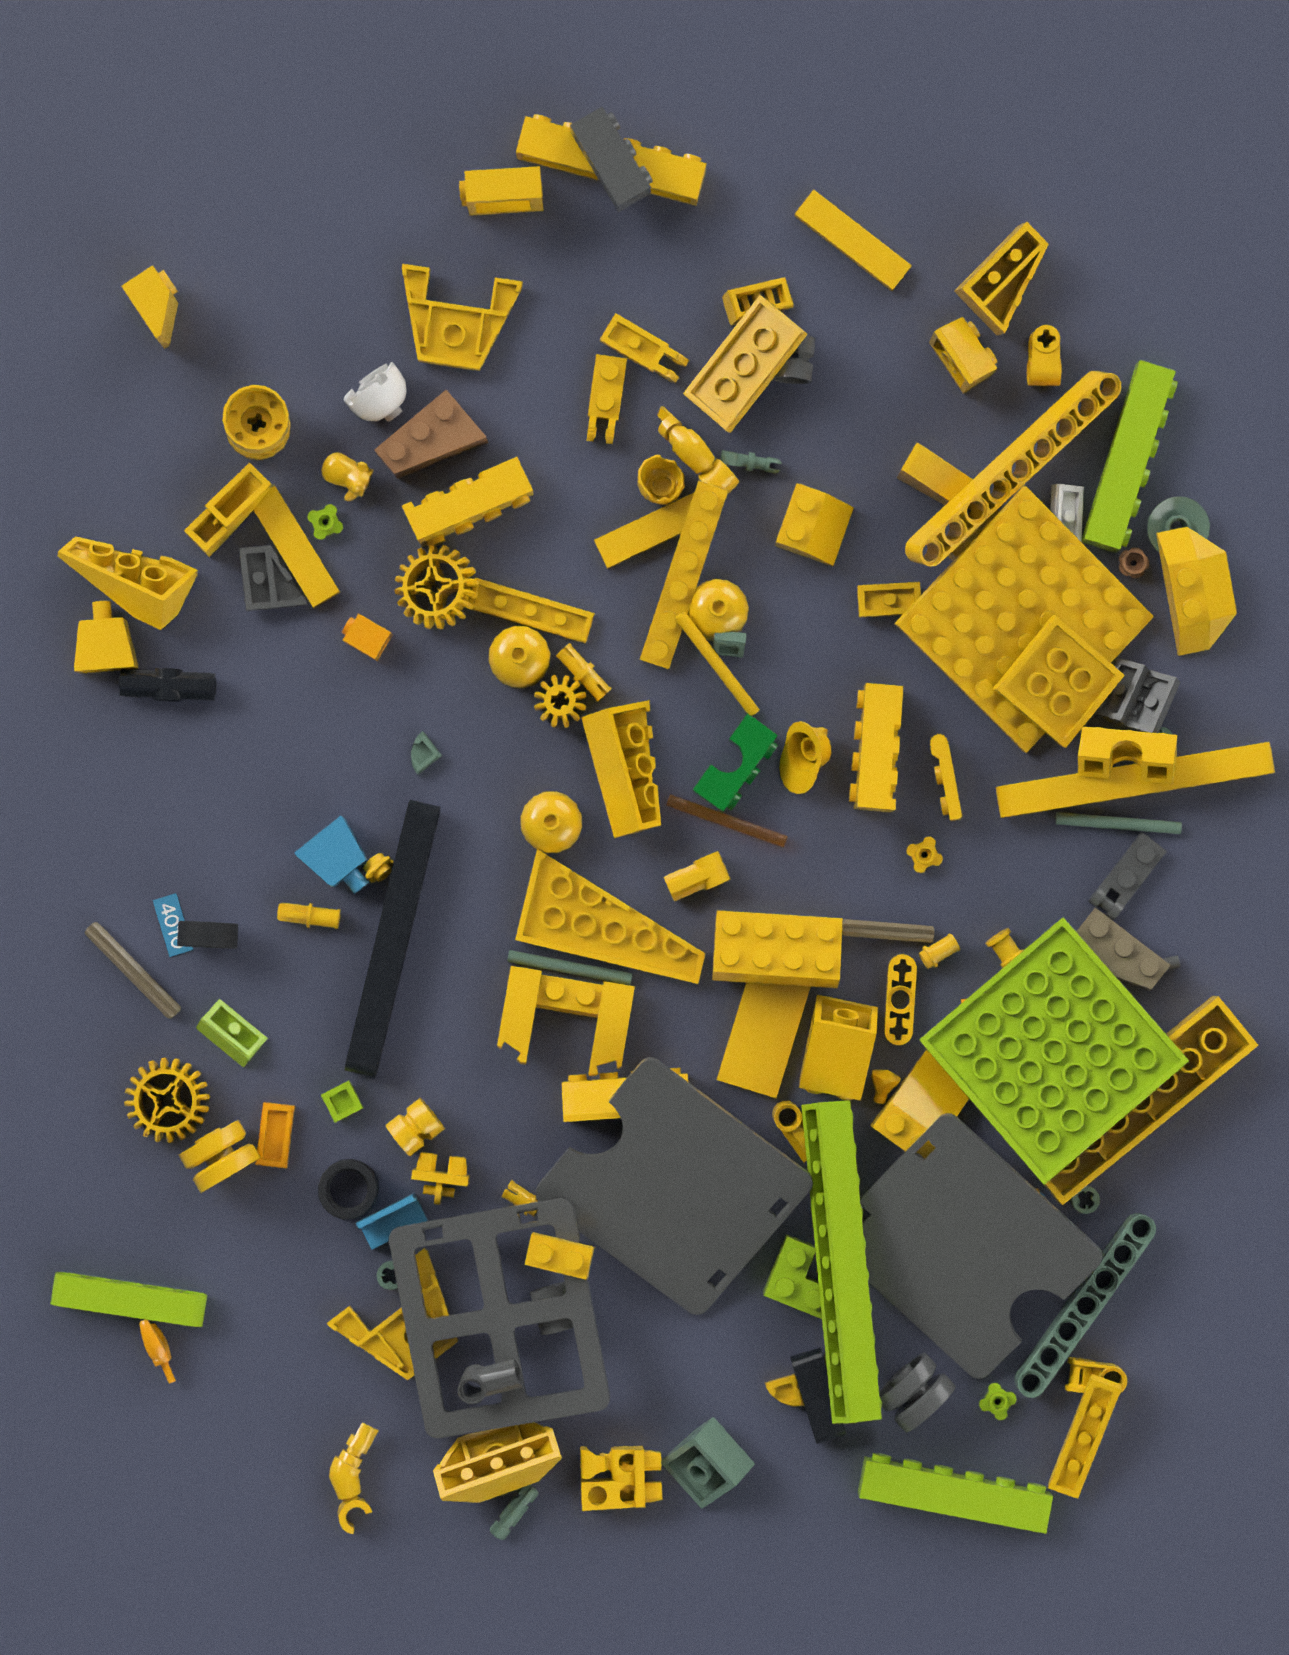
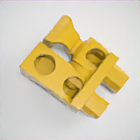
(627, 1480)

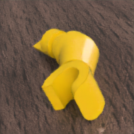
(695, 452)
(345, 1474)

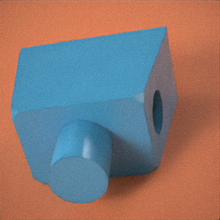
(336, 856)

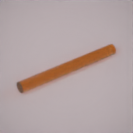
(726, 820)

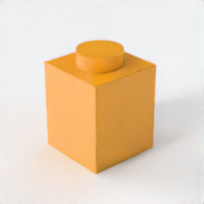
(366, 636)

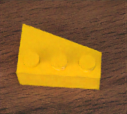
(1000, 280)

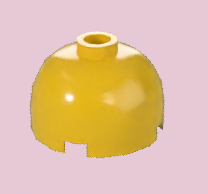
(718, 608)
(519, 657)
(551, 822)

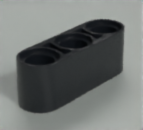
(814, 1388)

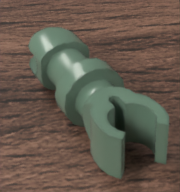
(749, 461)

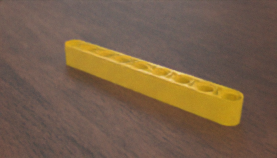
(1000, 469)
(1126, 780)

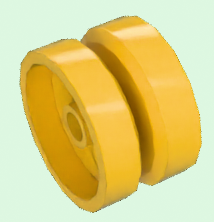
(219, 1155)

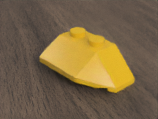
(1196, 588)
(496, 1462)

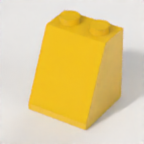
(839, 1048)

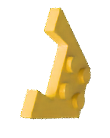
(452, 332)
(389, 1339)

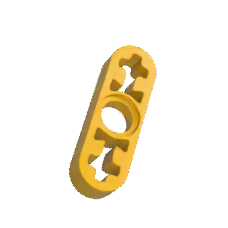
(891, 1022)

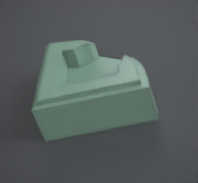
(423, 753)

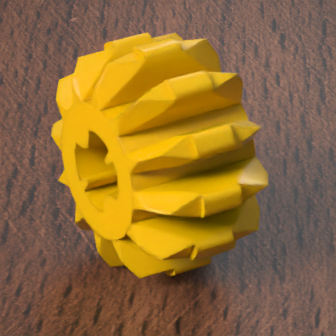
(554, 692)

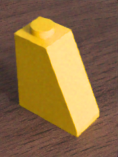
(932, 475)

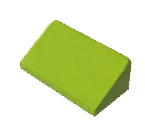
(231, 1033)

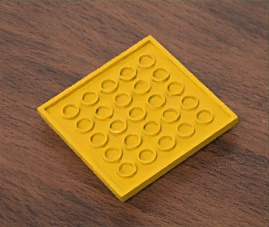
(1003, 594)

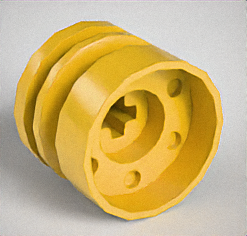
(247, 407)

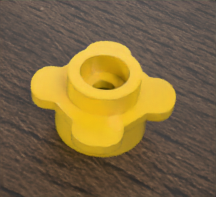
(932, 858)
(378, 867)

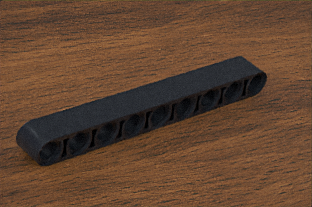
(392, 938)

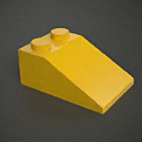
(918, 1103)

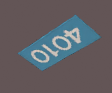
(169, 914)

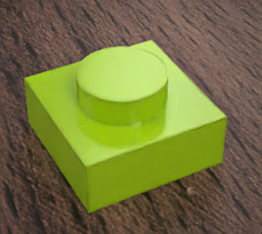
(342, 1101)

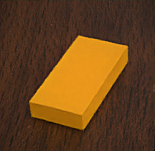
(275, 1134)

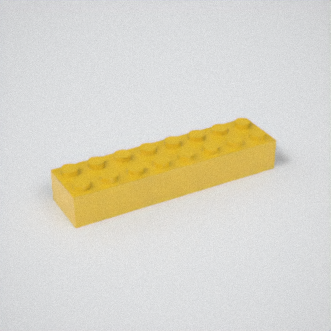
(1213, 1044)

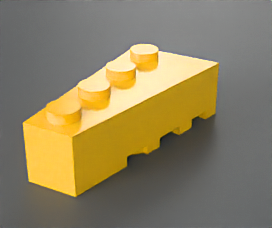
(469, 502)

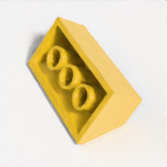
(590, 1098)

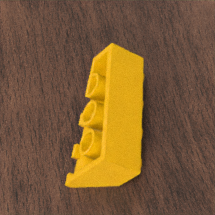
(624, 766)

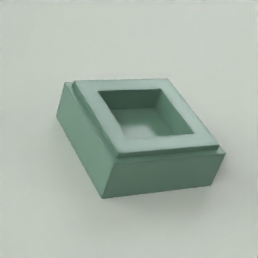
(730, 643)

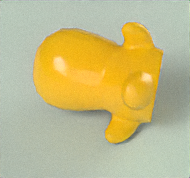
(345, 472)

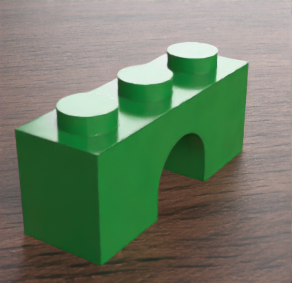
(722, 788)

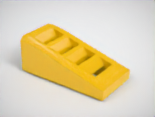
(732, 307)

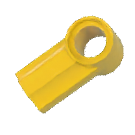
(703, 874)
(793, 1131)

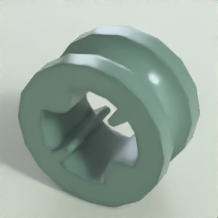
(1095, 1198)
(390, 1285)

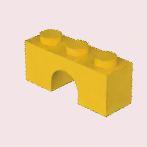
(1105, 747)

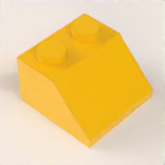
(155, 301)
(963, 353)
(814, 525)

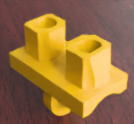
(427, 1172)

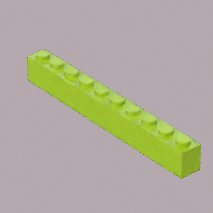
(841, 1262)

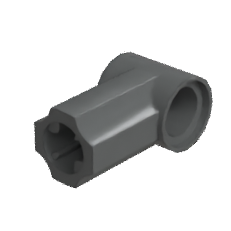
(492, 1380)

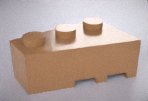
(430, 436)

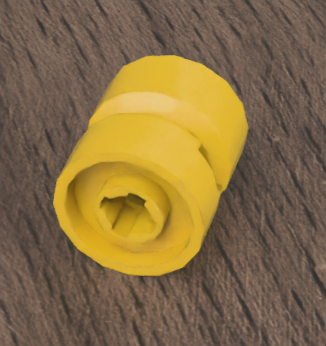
(415, 1126)

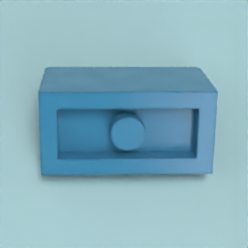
(381, 1223)

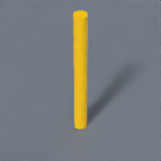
(716, 663)

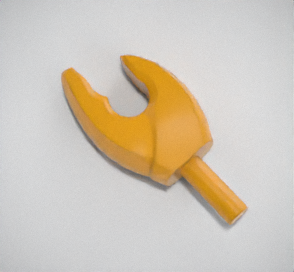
(157, 1347)

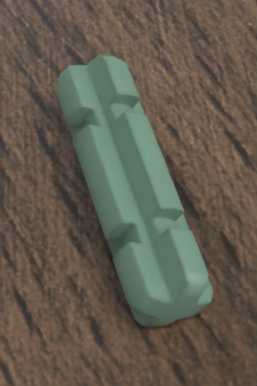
(513, 1512)

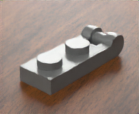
(1128, 875)

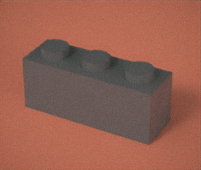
(611, 158)

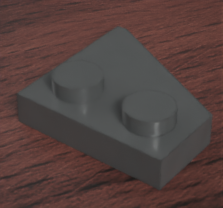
(267, 581)

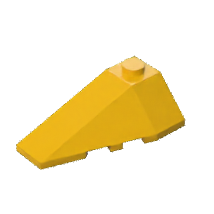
(140, 585)

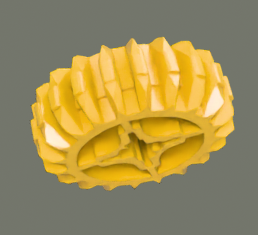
(438, 600)
(181, 1108)

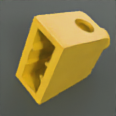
(104, 642)

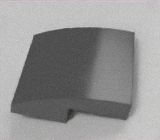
(1139, 698)

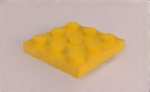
(1059, 681)

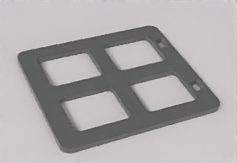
(497, 1319)

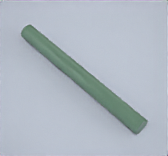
(1120, 823)
(569, 967)

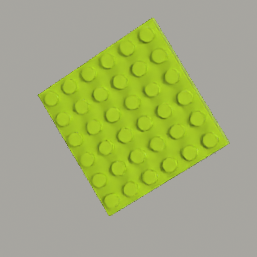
(1053, 1051)

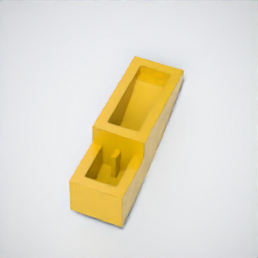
(228, 509)

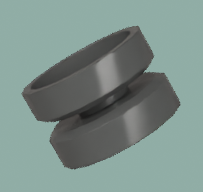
(915, 1392)

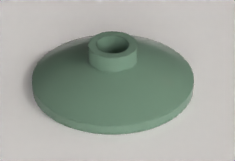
(1180, 509)

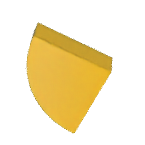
(785, 1390)

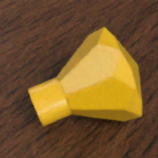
(884, 1083)

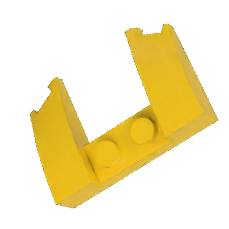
(532, 990)

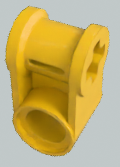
(1044, 363)
(1090, 1367)

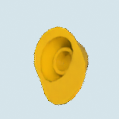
(803, 756)

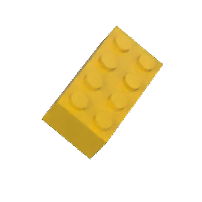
(777, 949)

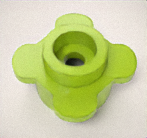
(333, 525)
(988, 1402)

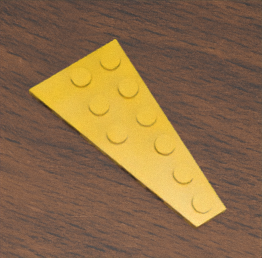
(584, 920)

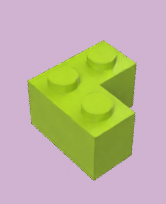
(789, 1280)

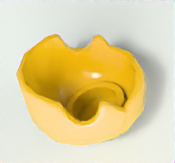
(660, 480)

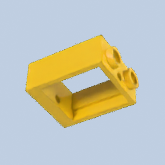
(502, 190)

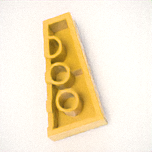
(877, 747)

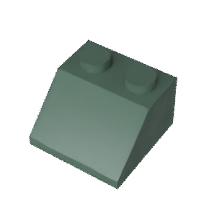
(707, 1463)

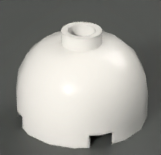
(378, 394)

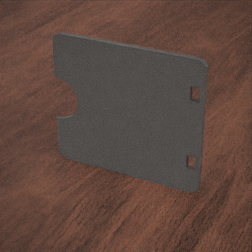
(679, 1187)
(963, 1240)

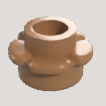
(1141, 559)

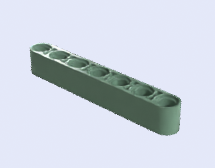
(1070, 1312)

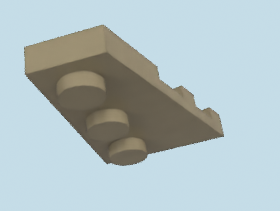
(1122, 952)

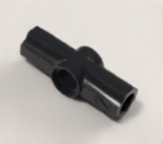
(167, 684)

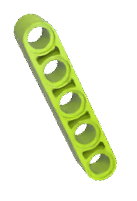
(128, 1299)

